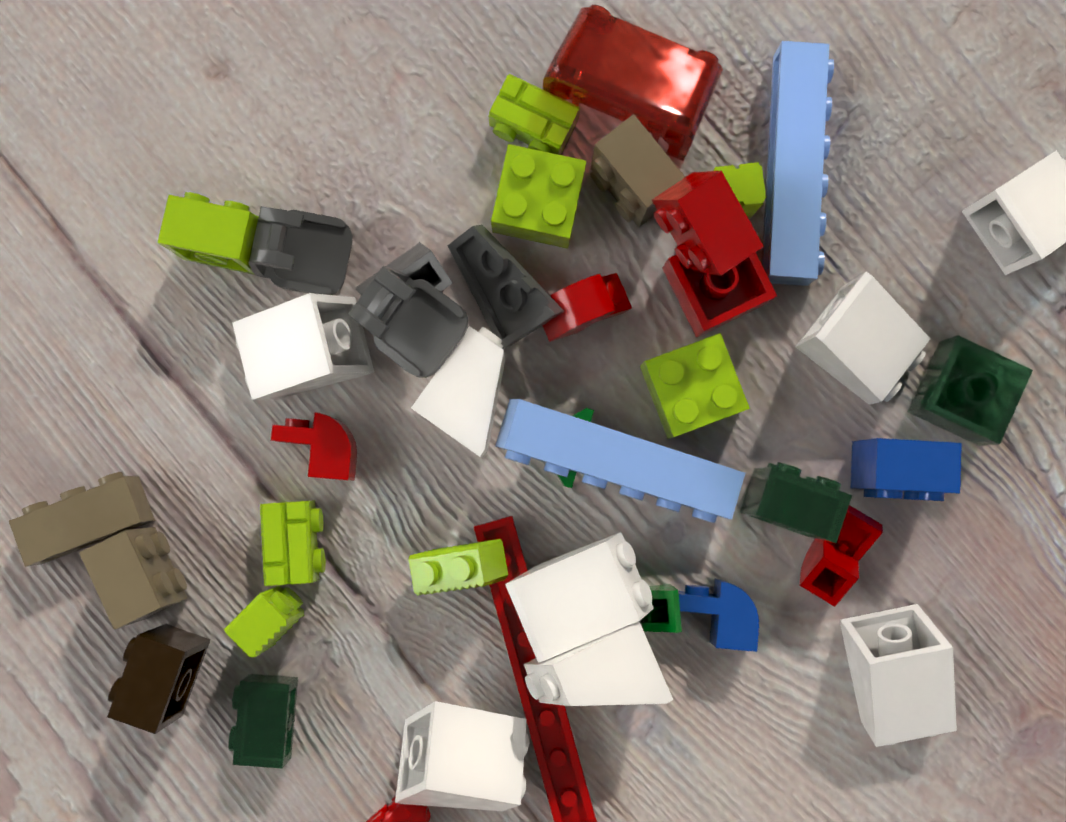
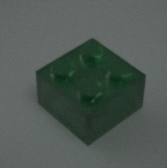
(970, 391)
(796, 503)

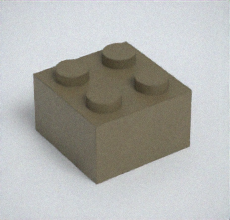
(633, 170)
(134, 575)

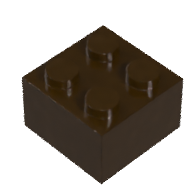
(157, 677)

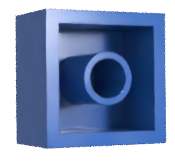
(909, 466)

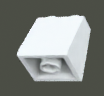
(1024, 216)
(865, 340)
(301, 346)
(466, 390)
(580, 596)
(601, 672)
(900, 674)
(462, 759)

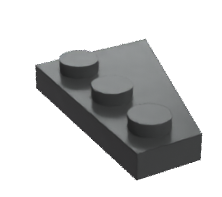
(501, 286)

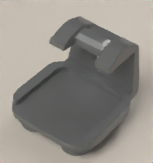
(301, 250)
(410, 321)

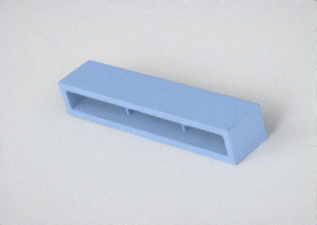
(796, 163)
(619, 459)

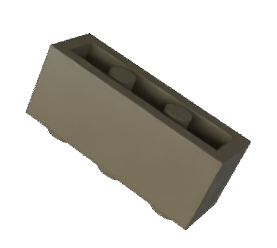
(80, 518)

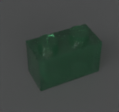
(263, 720)

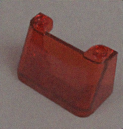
(636, 73)

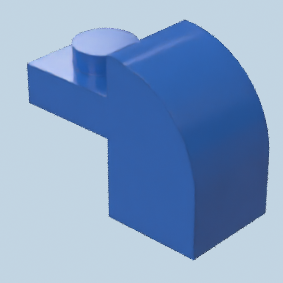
(732, 610)

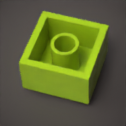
(538, 196)
(209, 231)
(694, 386)

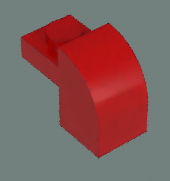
(587, 303)
(332, 445)
(834, 567)

